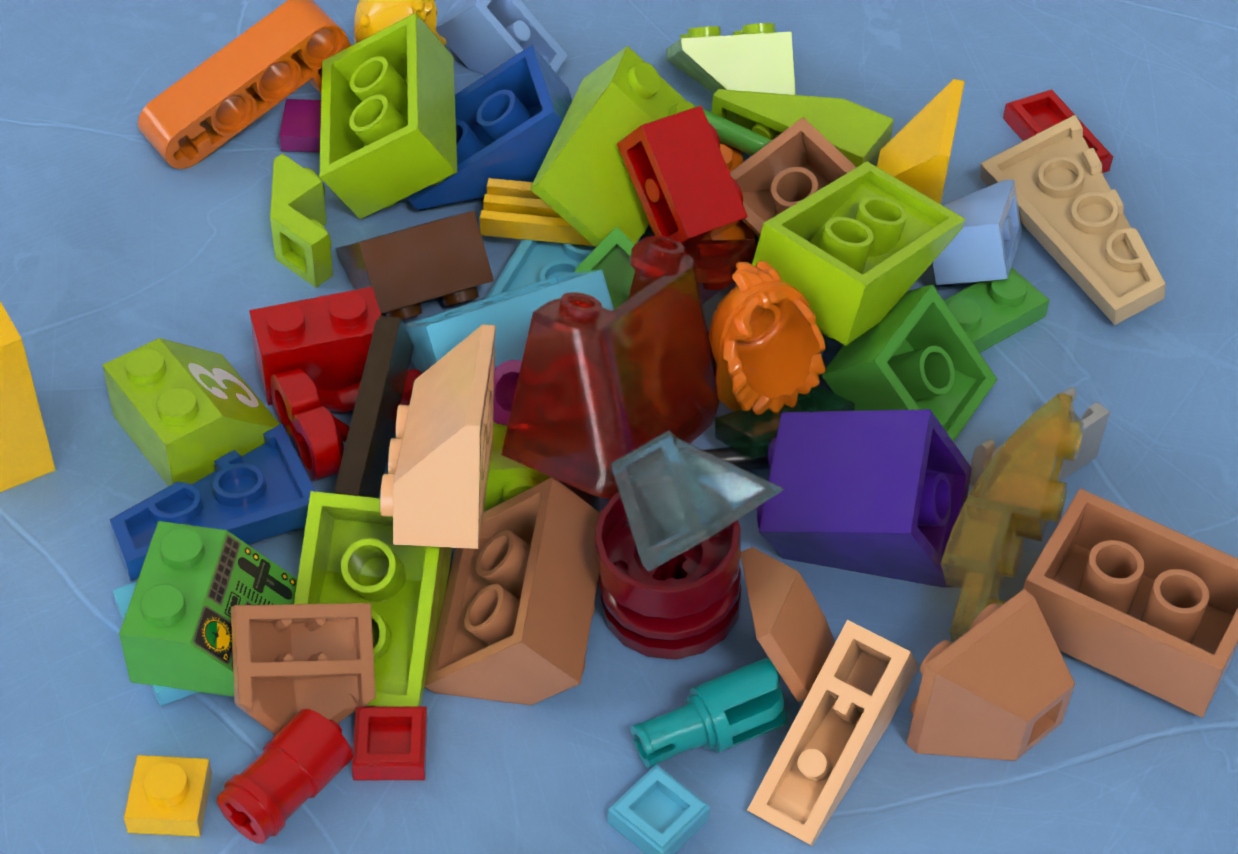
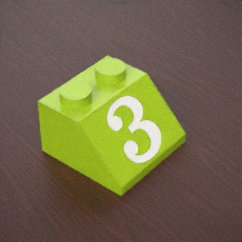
(184, 408)

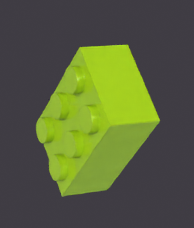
(388, 117)

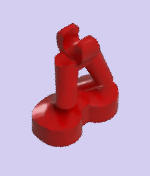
(307, 419)

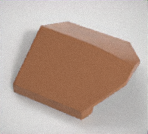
(786, 620)
(302, 660)

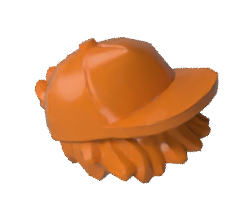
(764, 342)

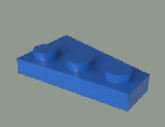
(246, 495)

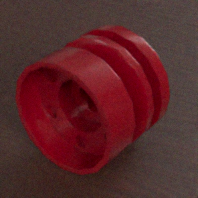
(676, 606)

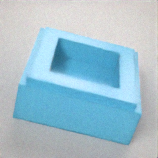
(658, 813)

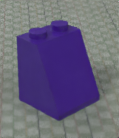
(865, 492)

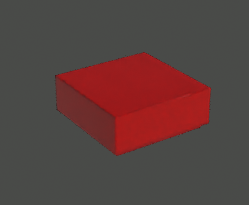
(390, 743)

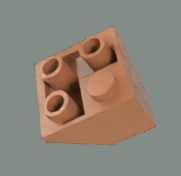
(992, 687)

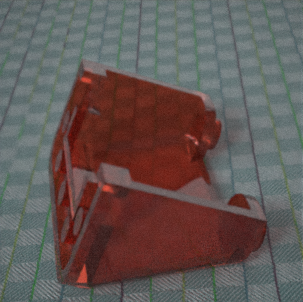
(615, 378)

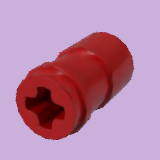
(286, 774)

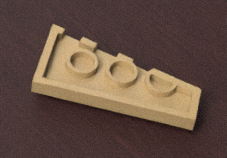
(1079, 218)

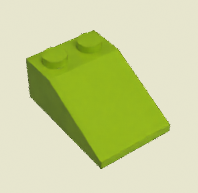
(583, 168)
(856, 247)
(353, 560)

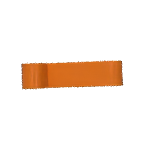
(241, 82)

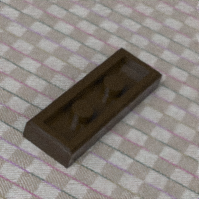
(375, 410)

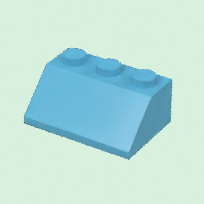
(508, 311)

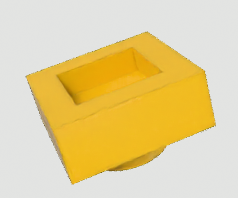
(168, 796)

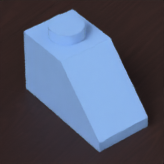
(495, 31)
(988, 237)

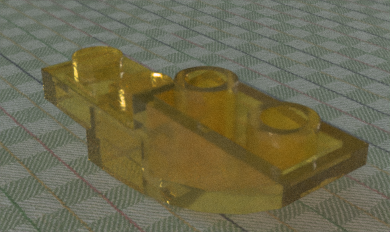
(1010, 500)

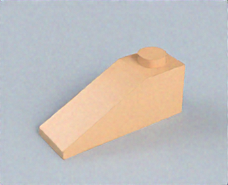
(834, 732)

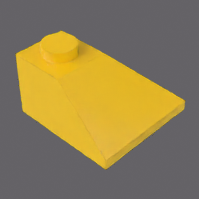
(923, 146)

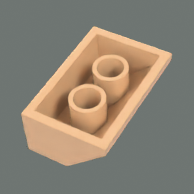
(444, 449)

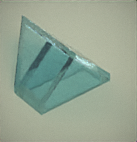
(682, 496)

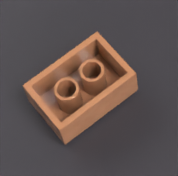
(1139, 601)

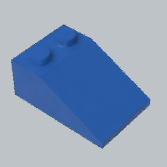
(502, 128)

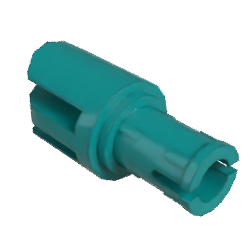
(716, 715)

